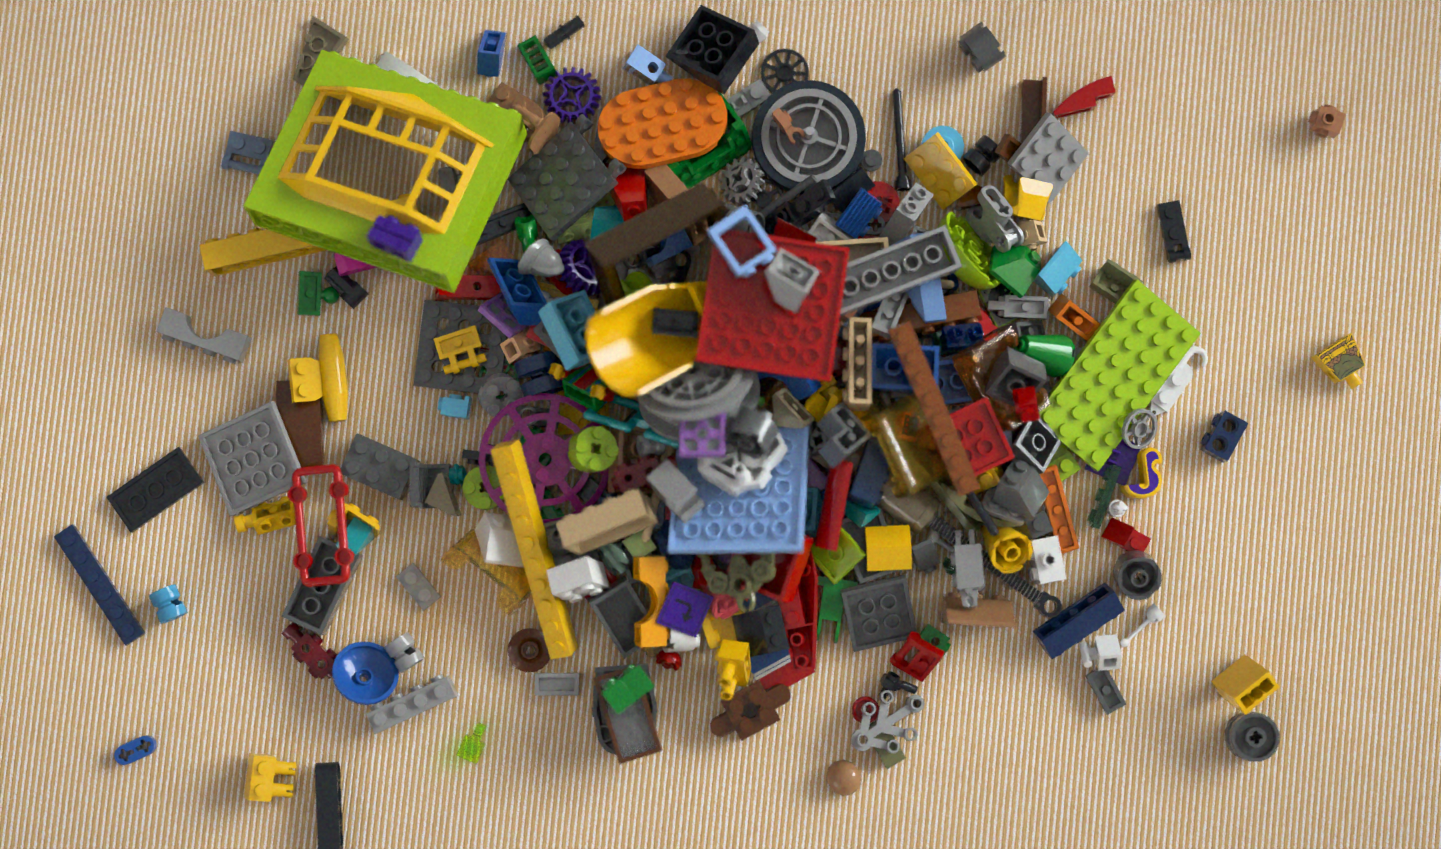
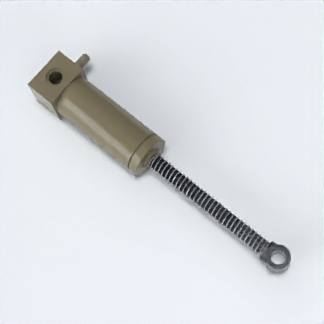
(921, 512)

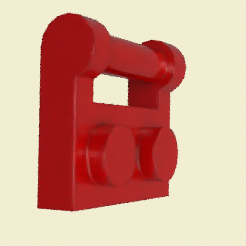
(923, 660)

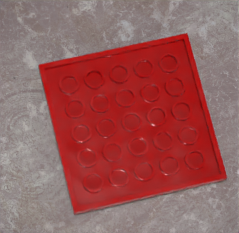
(754, 332)

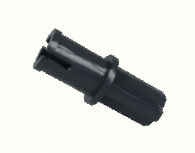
(564, 32)

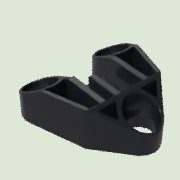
(664, 267)

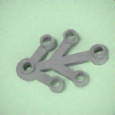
(885, 723)

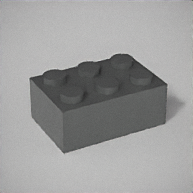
(378, 466)
(858, 535)
(618, 611)

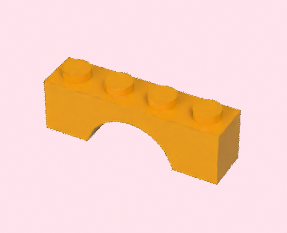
(652, 573)

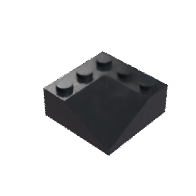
(713, 48)

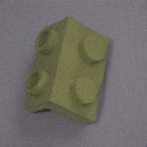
(1112, 281)

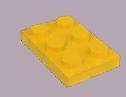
(940, 171)

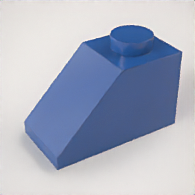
(491, 53)

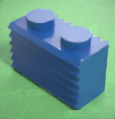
(859, 213)

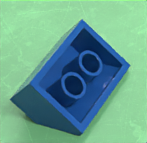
(519, 290)
(888, 372)

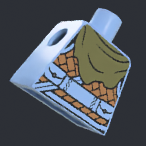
(640, 61)

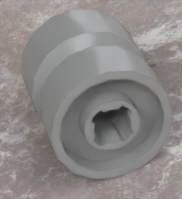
(404, 652)

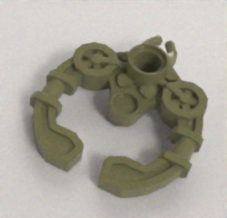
(740, 570)

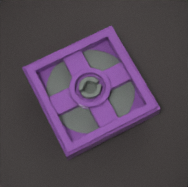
(501, 316)
(703, 437)

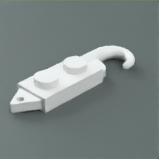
(1176, 382)

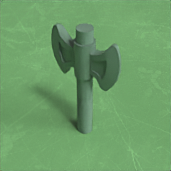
(613, 558)

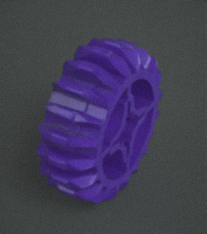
(579, 90)
(579, 274)

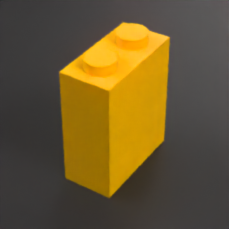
(1245, 684)

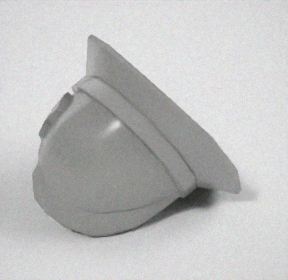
(540, 260)

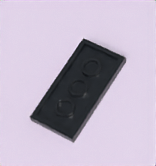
(155, 489)

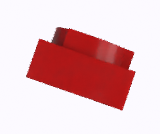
(788, 572)

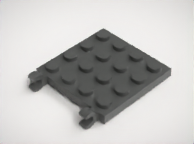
(564, 179)

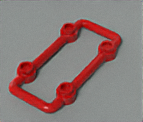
(344, 555)

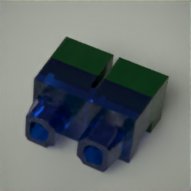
(957, 337)

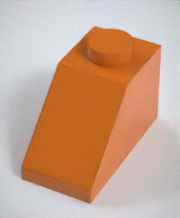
(1074, 317)

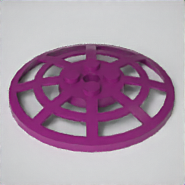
(539, 444)

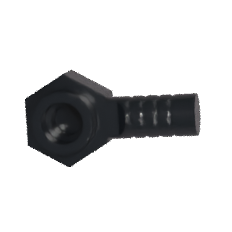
(891, 682)

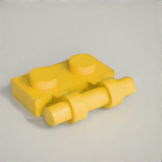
(458, 343)

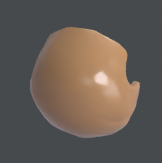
(843, 777)

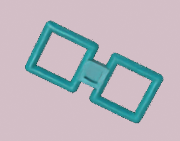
(636, 420)

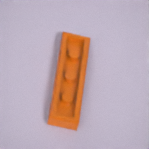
(1058, 511)

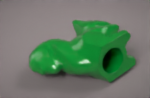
(526, 231)

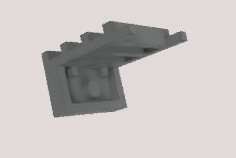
(421, 480)

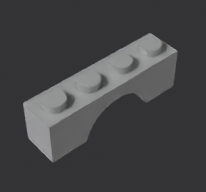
(178, 326)

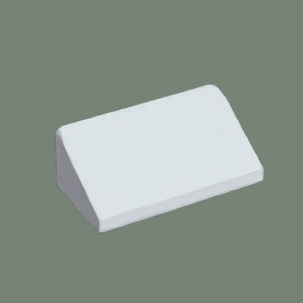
(826, 230)

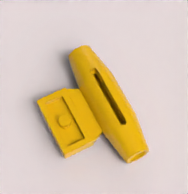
(322, 378)

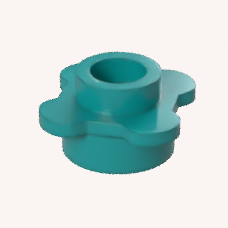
(457, 474)

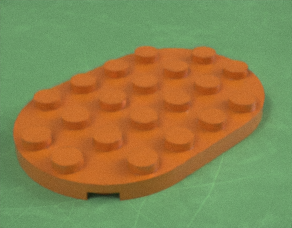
(662, 123)

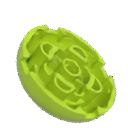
(971, 253)

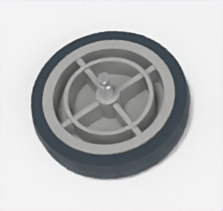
(832, 138)

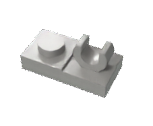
(749, 98)

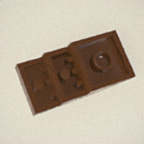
(303, 425)

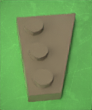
(319, 38)

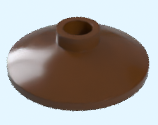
(518, 654)

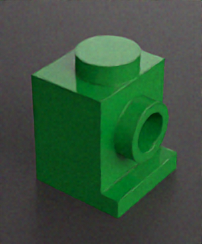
(930, 632)

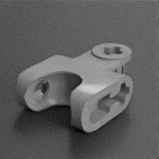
(995, 220)

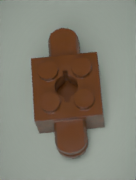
(750, 710)

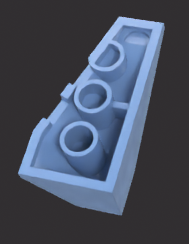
(928, 297)

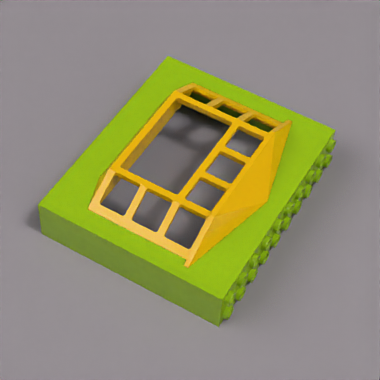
(342, 217)

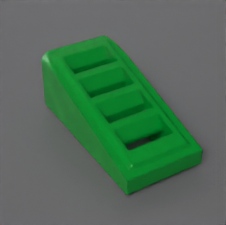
(542, 71)

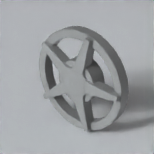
(1139, 428)

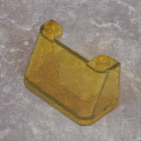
(906, 446)
(510, 578)

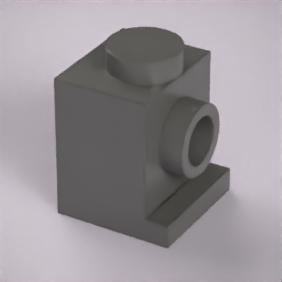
(554, 539)

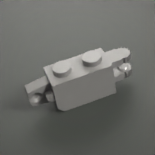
(969, 569)

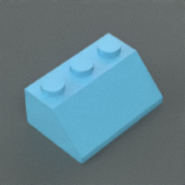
(566, 325)

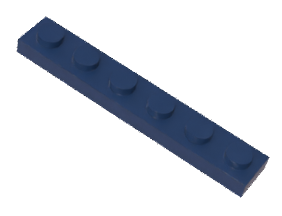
(99, 585)

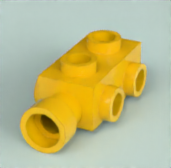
(267, 517)

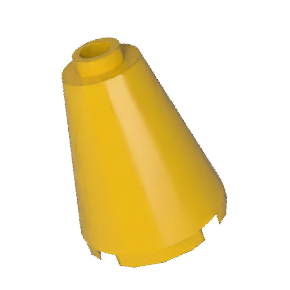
(1008, 549)

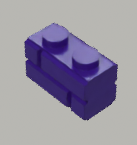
(395, 238)

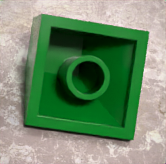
(1015, 268)

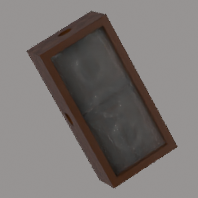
(632, 729)

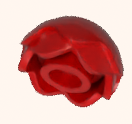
(669, 660)
(856, 708)

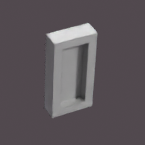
(556, 683)

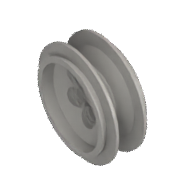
(698, 395)

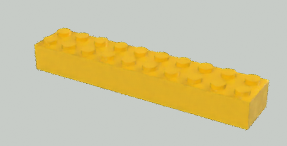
(260, 248)

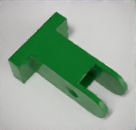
(831, 603)

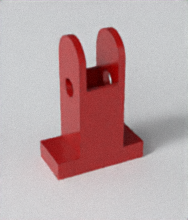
(465, 291)

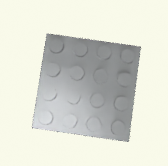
(251, 458)

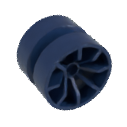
(537, 369)

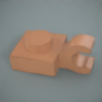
(784, 121)

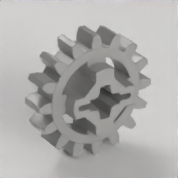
(741, 180)

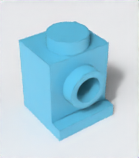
(455, 406)

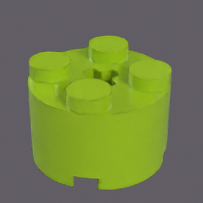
(582, 443)
(473, 488)

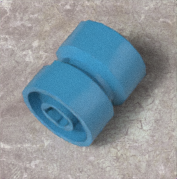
(168, 604)

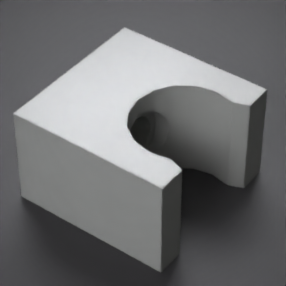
(675, 491)

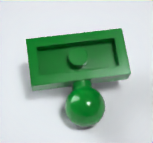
(311, 294)

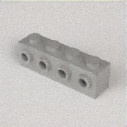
(412, 704)

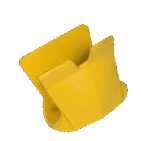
(1027, 197)

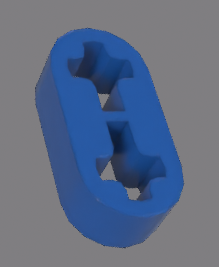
(137, 755)

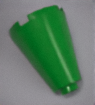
(1051, 350)

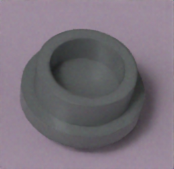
(871, 160)

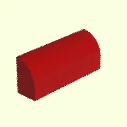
(833, 506)

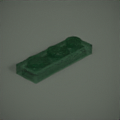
(1103, 496)

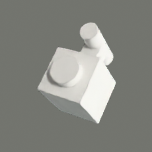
(1105, 652)

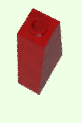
(630, 193)

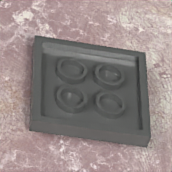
(878, 612)

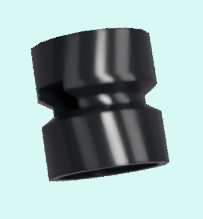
(976, 160)

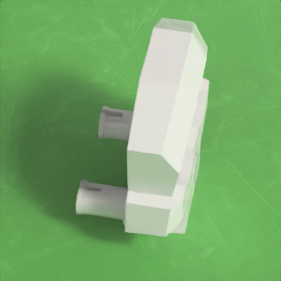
(745, 471)

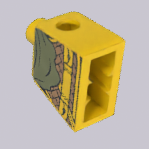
(1341, 361)

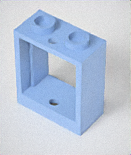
(728, 223)

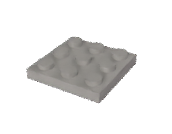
(1048, 154)

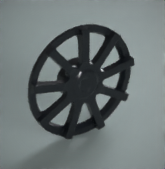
(784, 71)

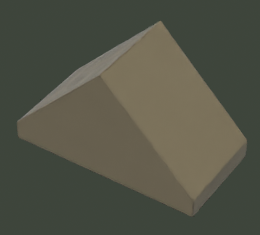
(789, 411)
(442, 495)

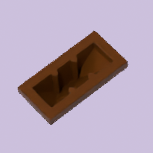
(970, 199)

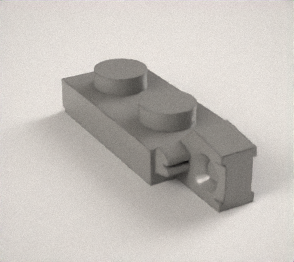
(1024, 308)

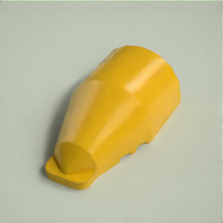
(627, 351)

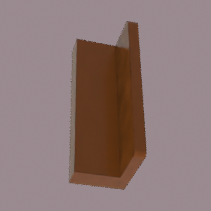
(1032, 105)

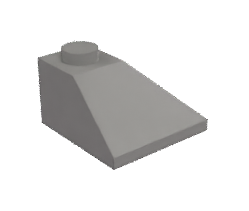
(790, 279)

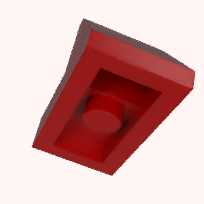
(1125, 536)

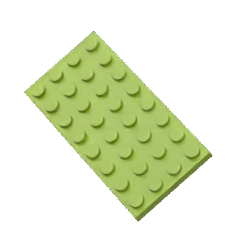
(1117, 373)

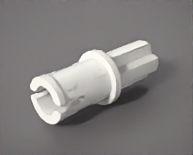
(1116, 508)

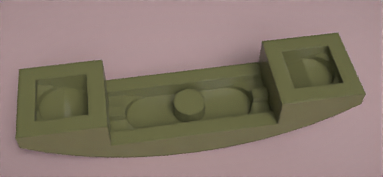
(969, 509)

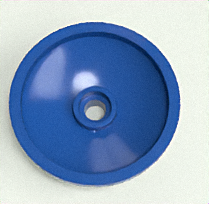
(366, 661)

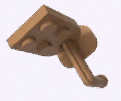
(540, 127)

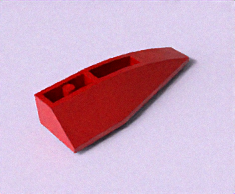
(801, 620)

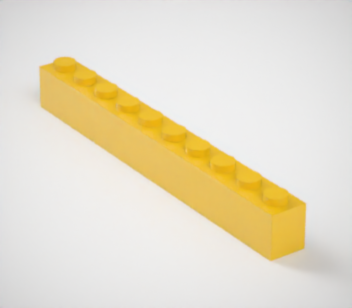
(533, 547)

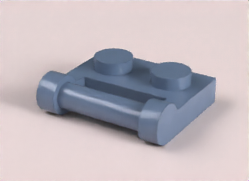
(249, 147)

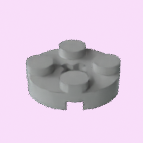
(491, 389)

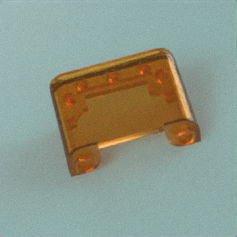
(975, 368)

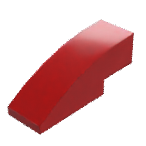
(1085, 98)

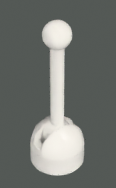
(1153, 615)

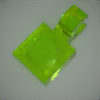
(472, 747)

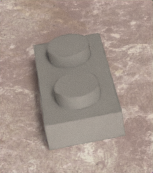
(418, 586)

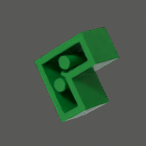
(627, 689)

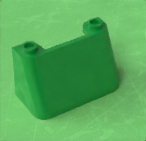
(730, 146)

